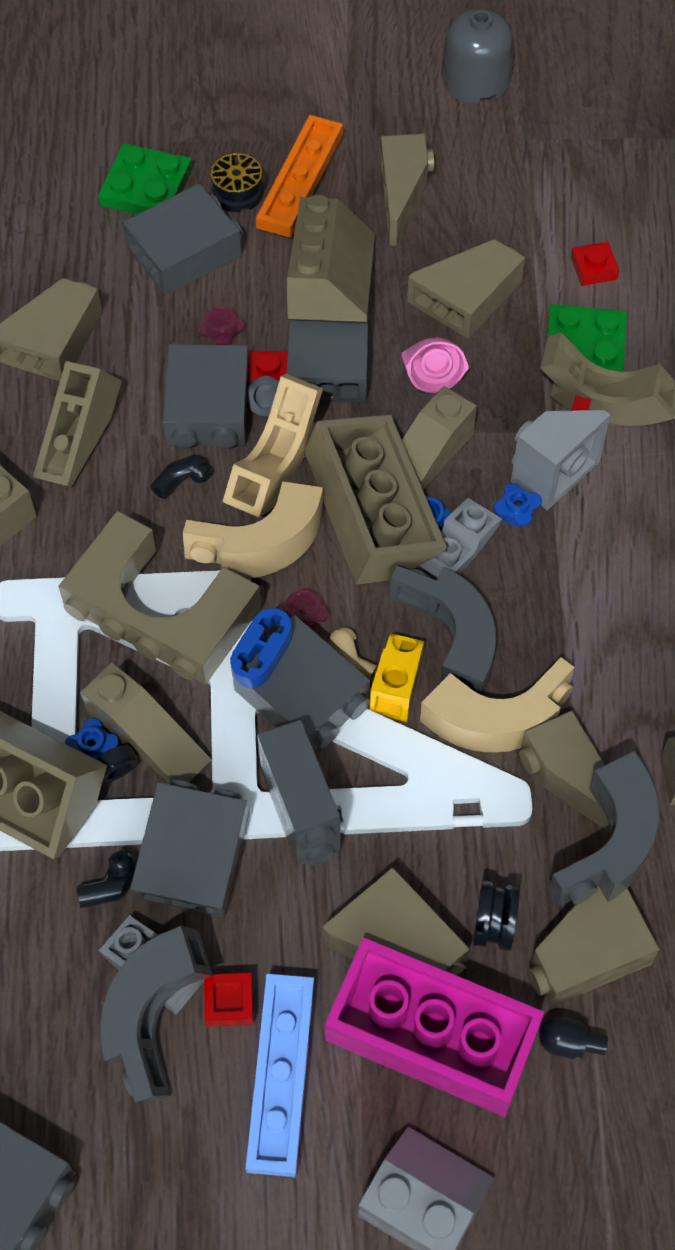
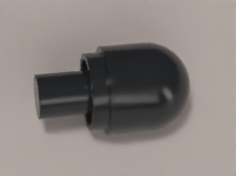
(570, 1038)

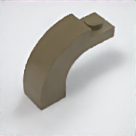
(629, 397)

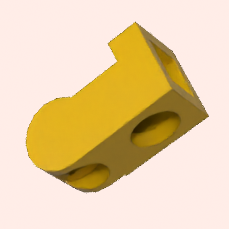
(396, 677)

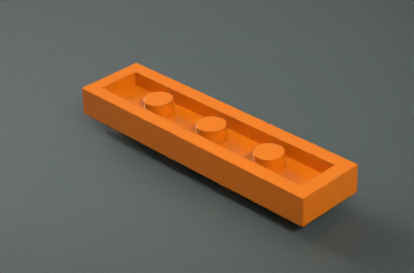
(299, 175)

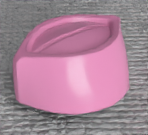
(434, 364)

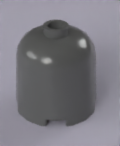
(478, 55)

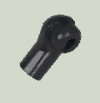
(178, 470)
(113, 885)

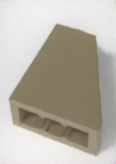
(467, 286)
(50, 328)
(397, 919)
(592, 948)

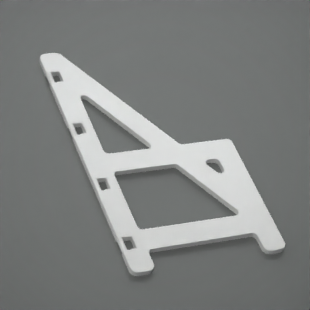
(434, 771)

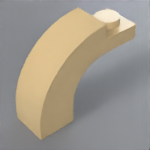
(280, 450)
(264, 545)
(490, 723)

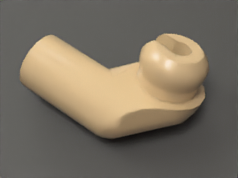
(343, 642)

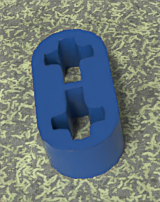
(269, 652)

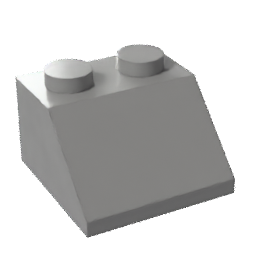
(558, 451)
(424, 1194)

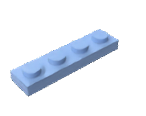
(280, 1076)

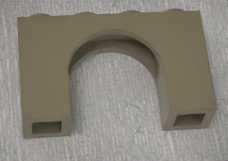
(188, 642)

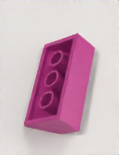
(433, 1026)

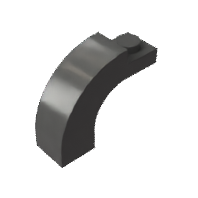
(463, 614)
(632, 810)
(136, 1001)

